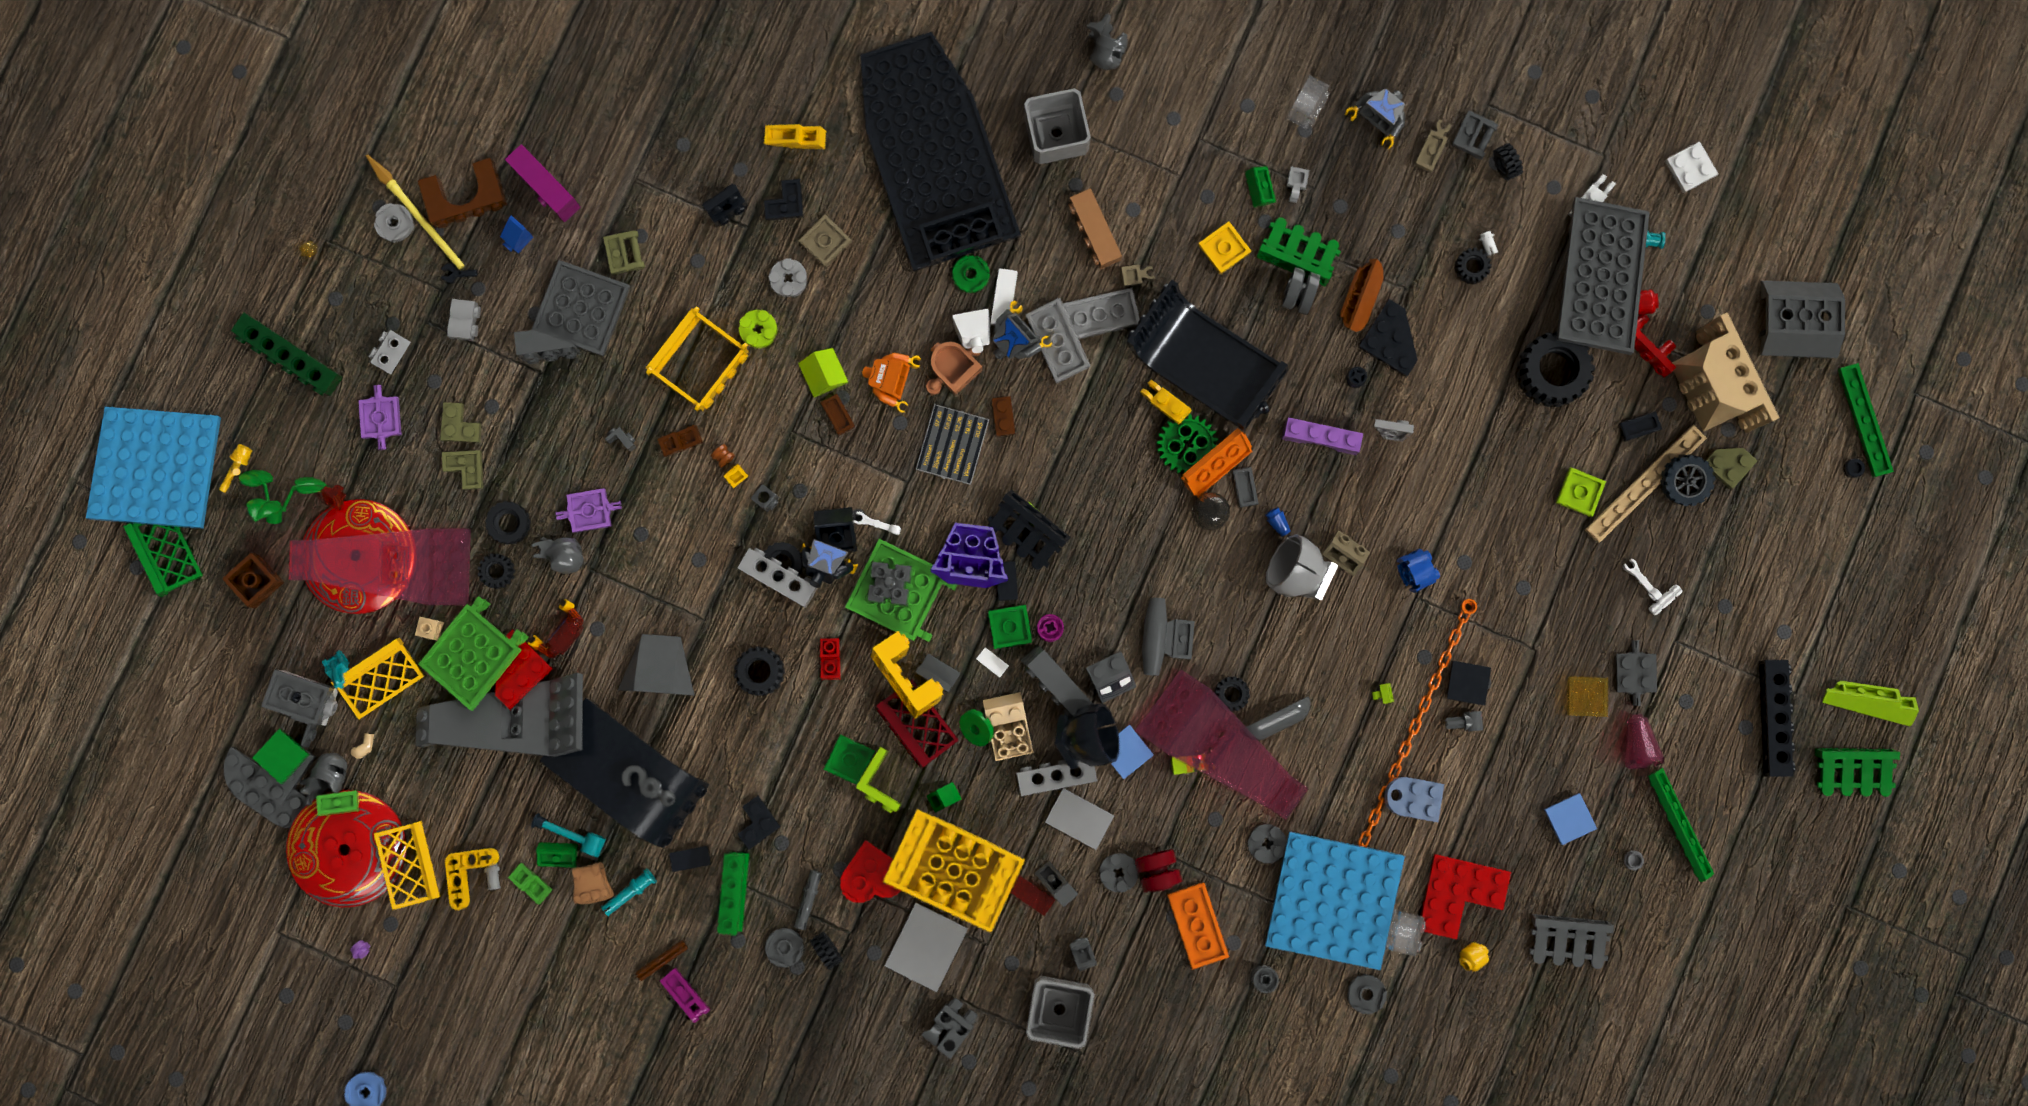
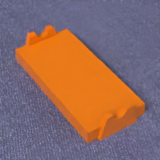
(1217, 463)

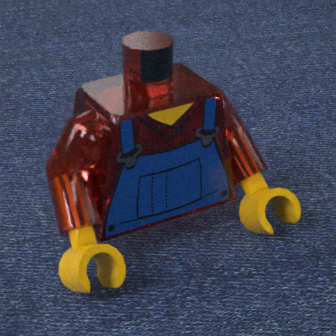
(563, 636)

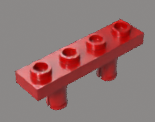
(1650, 353)

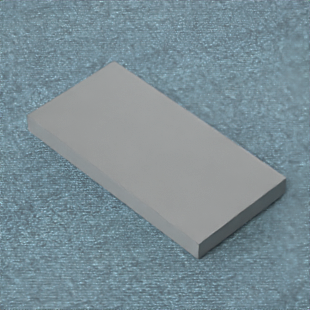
(1103, 313)
(1066, 353)

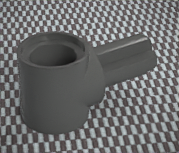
(1469, 721)

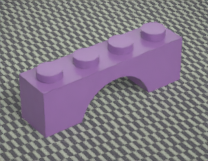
(1336, 438)

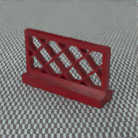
(906, 737)

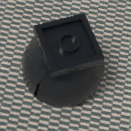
(1083, 742)

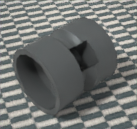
(1264, 979)

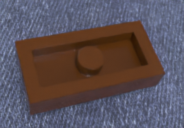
(1003, 416)

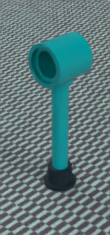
(591, 843)

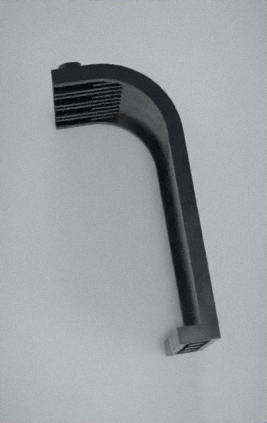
(1205, 358)
(598, 773)

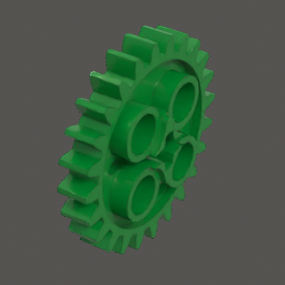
(1173, 435)

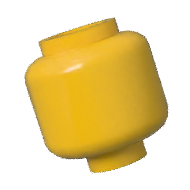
(1474, 957)

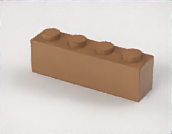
(1095, 229)

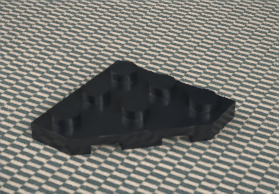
(1391, 339)

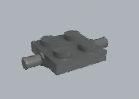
(1636, 673)

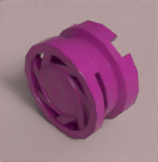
(1050, 628)

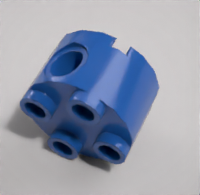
(1417, 570)

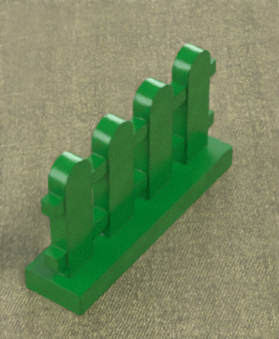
(1288, 258)
(1847, 767)

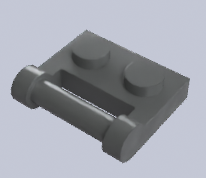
(1469, 131)

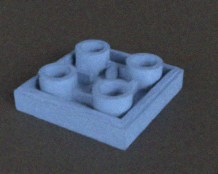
(1132, 752)
(1570, 819)

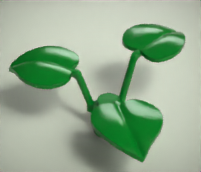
(273, 510)

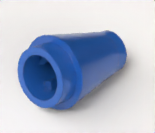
(1278, 521)

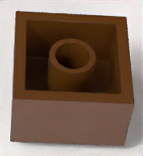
(253, 580)

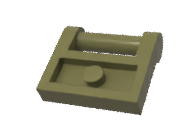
(617, 252)

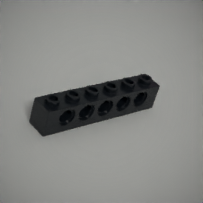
(1769, 726)

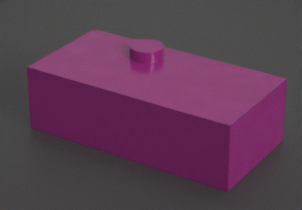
(542, 183)

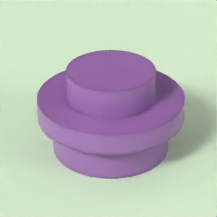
(360, 949)

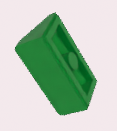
(1260, 186)
(557, 854)

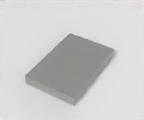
(1079, 819)

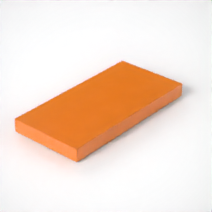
(1198, 925)

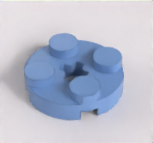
(374, 1084)

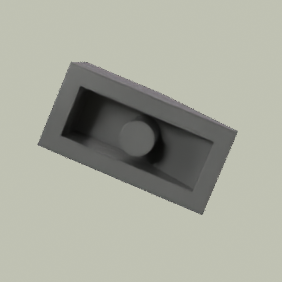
(1056, 883)

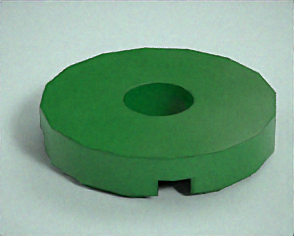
(978, 282)
(971, 733)

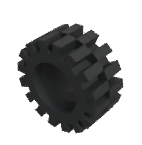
(1507, 161)
(1477, 255)
(507, 571)
(1242, 688)
(826, 950)

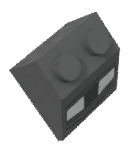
(1111, 677)

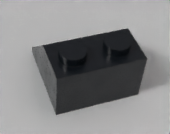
(836, 528)

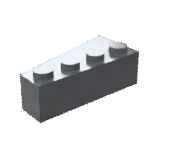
(1054, 680)

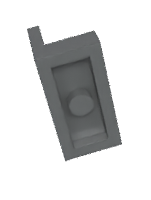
(938, 671)

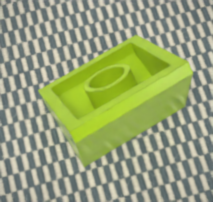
(822, 371)

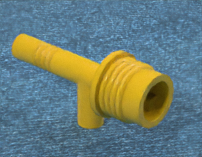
(240, 456)

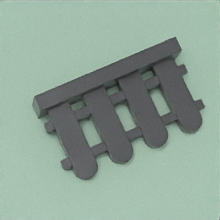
(1580, 936)

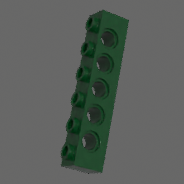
(248, 325)

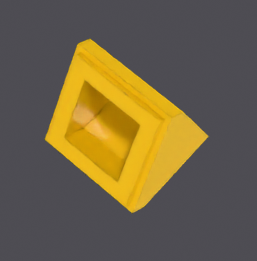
(735, 475)

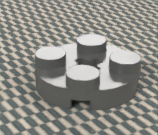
(1260, 852)
(1107, 875)

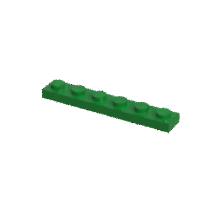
(1865, 420)
(1681, 825)

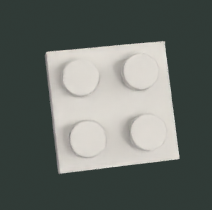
(1691, 167)

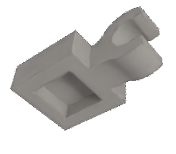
(1297, 181)

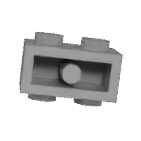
(392, 353)

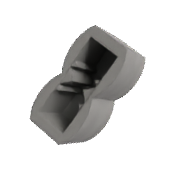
(463, 320)

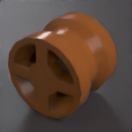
(722, 455)

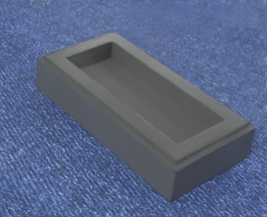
(1245, 487)

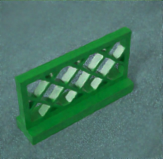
(150, 563)

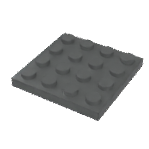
(581, 307)

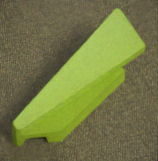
(1873, 701)

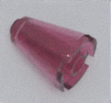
(1641, 744)

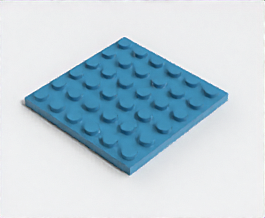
(153, 467)
(1334, 900)

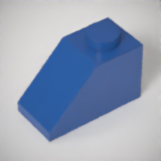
(515, 235)

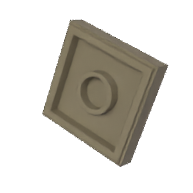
(825, 240)

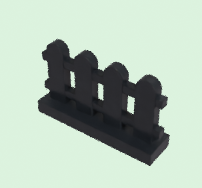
(1042, 524)

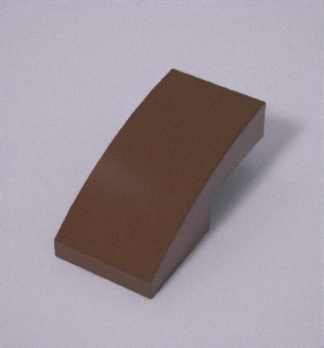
(680, 441)

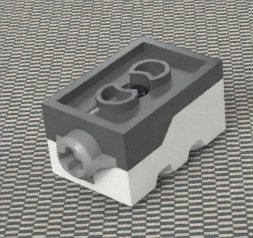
(300, 697)

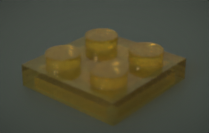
(1587, 696)

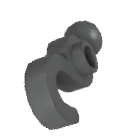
(649, 786)

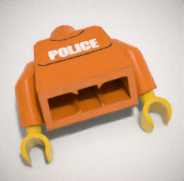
(889, 377)

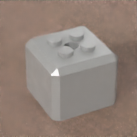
(1060, 111)
(1063, 1029)

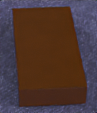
(837, 414)

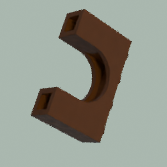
(488, 197)

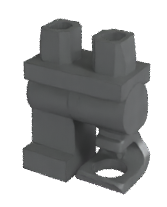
(956, 1025)

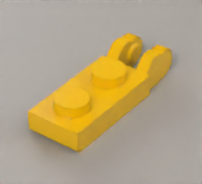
(1167, 403)

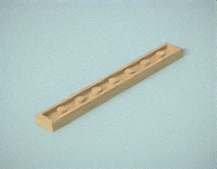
(1643, 485)

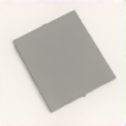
(926, 947)

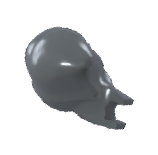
(1107, 50)
(563, 553)
(327, 773)

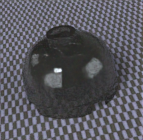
(1210, 511)

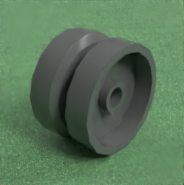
(1301, 291)

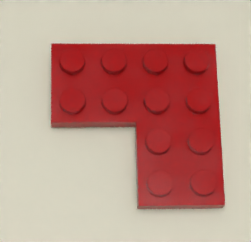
(1452, 884)

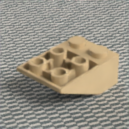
(1009, 725)

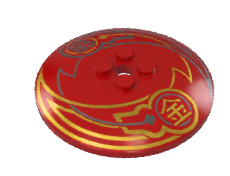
(354, 519)
(340, 878)

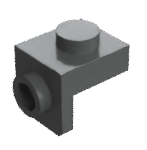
(627, 439)
(1083, 954)

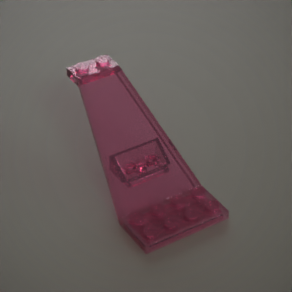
(429, 566)
(1189, 723)

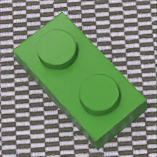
(337, 803)

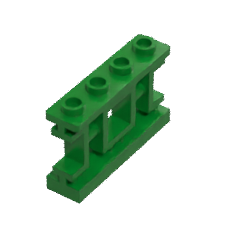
(733, 893)

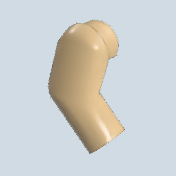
(365, 748)

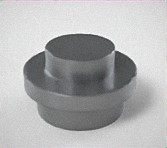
(1633, 860)

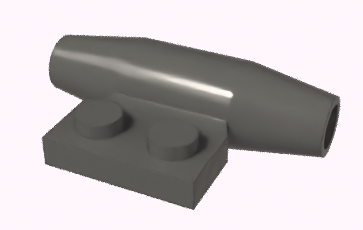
(1164, 637)

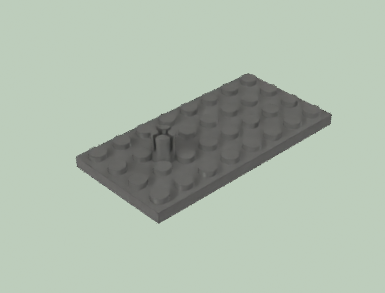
(1603, 276)

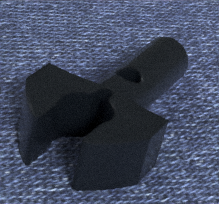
(457, 273)

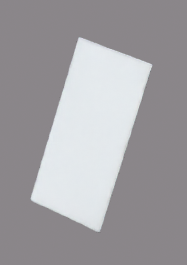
(992, 662)

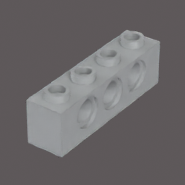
(749, 566)
(1027, 787)

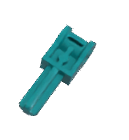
(335, 668)

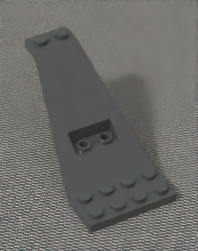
(540, 724)

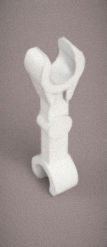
(876, 523)
(1654, 593)

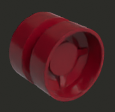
(1159, 876)

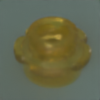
(308, 249)

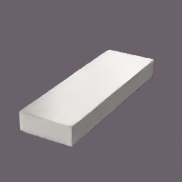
(1004, 293)

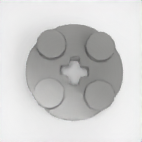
(404, 224)
(788, 267)

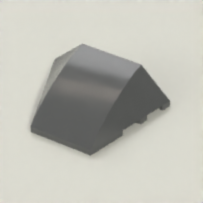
(658, 667)

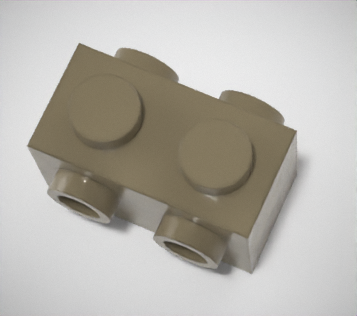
(1346, 553)

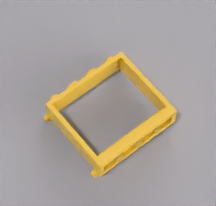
(675, 341)

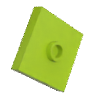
(1580, 492)

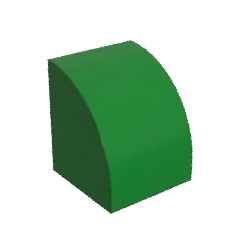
(944, 797)

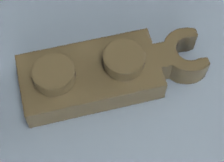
(1432, 148)

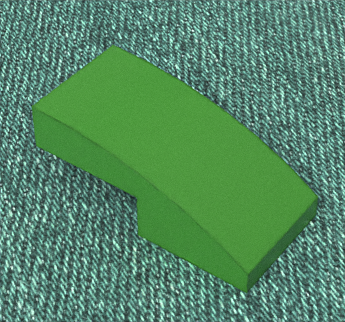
(530, 883)

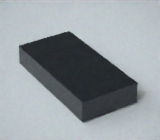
(1640, 426)
(1008, 589)
(690, 858)

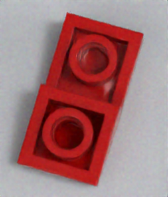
(830, 659)

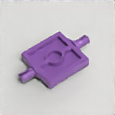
(379, 417)
(588, 510)

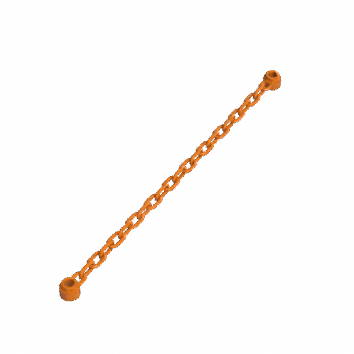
(1473, 604)

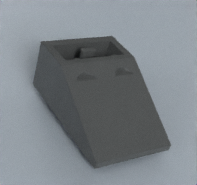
(536, 346)

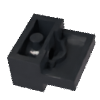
(715, 205)

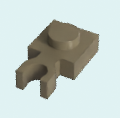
(1133, 275)

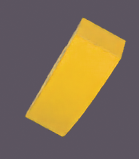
(795, 136)

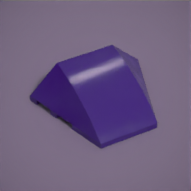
(970, 557)

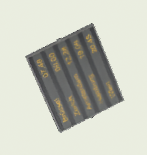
(952, 444)

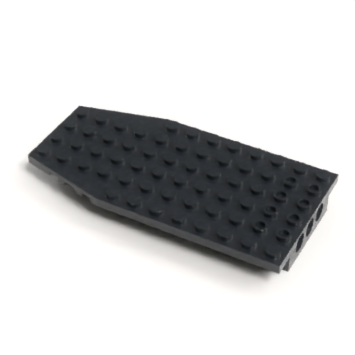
(933, 153)

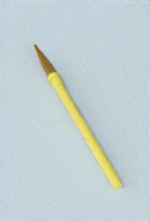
(386, 178)

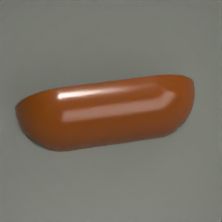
(1362, 295)

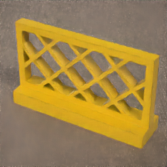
(373, 662)
(424, 861)

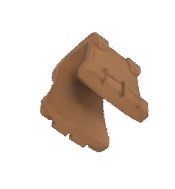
(591, 884)

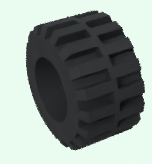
(742, 671)

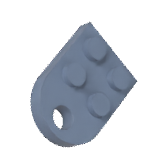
(1416, 798)

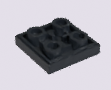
(1468, 683)

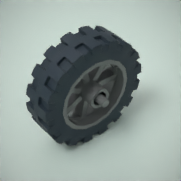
(1701, 491)

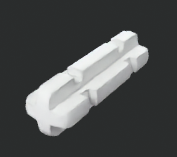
(1665, 600)

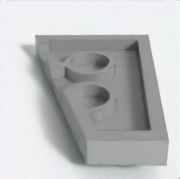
(1394, 430)

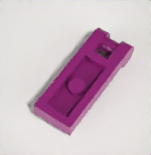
(684, 994)

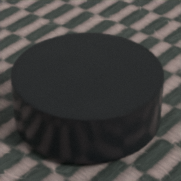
(1854, 468)

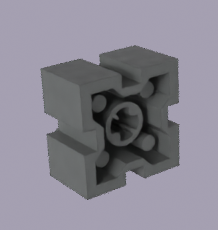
(890, 584)

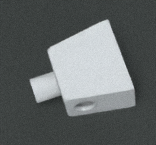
(973, 329)

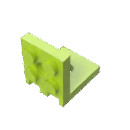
(872, 793)

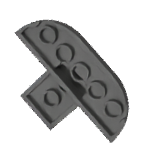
(263, 792)

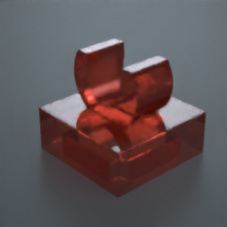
(334, 496)

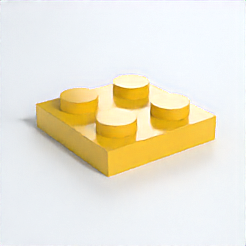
(1224, 247)

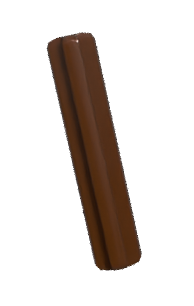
(661, 960)

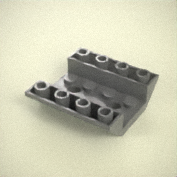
(1805, 331)

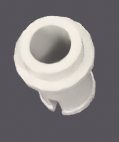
(1488, 241)

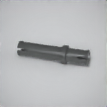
(810, 892)

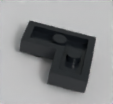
(790, 206)
(763, 823)

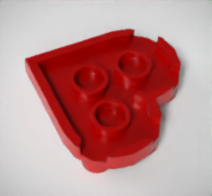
(866, 875)

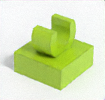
(1385, 693)

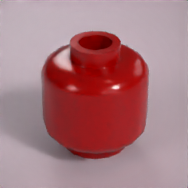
(1648, 302)

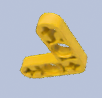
(463, 864)

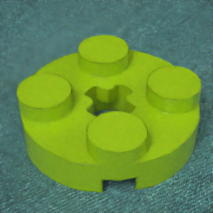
(767, 334)

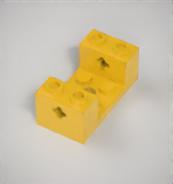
(885, 657)

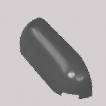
(1280, 719)

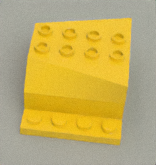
(954, 870)

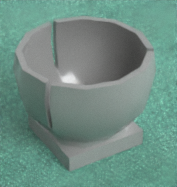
(1299, 569)

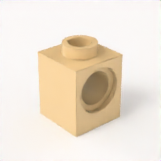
(429, 628)

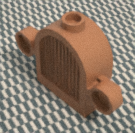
(952, 367)

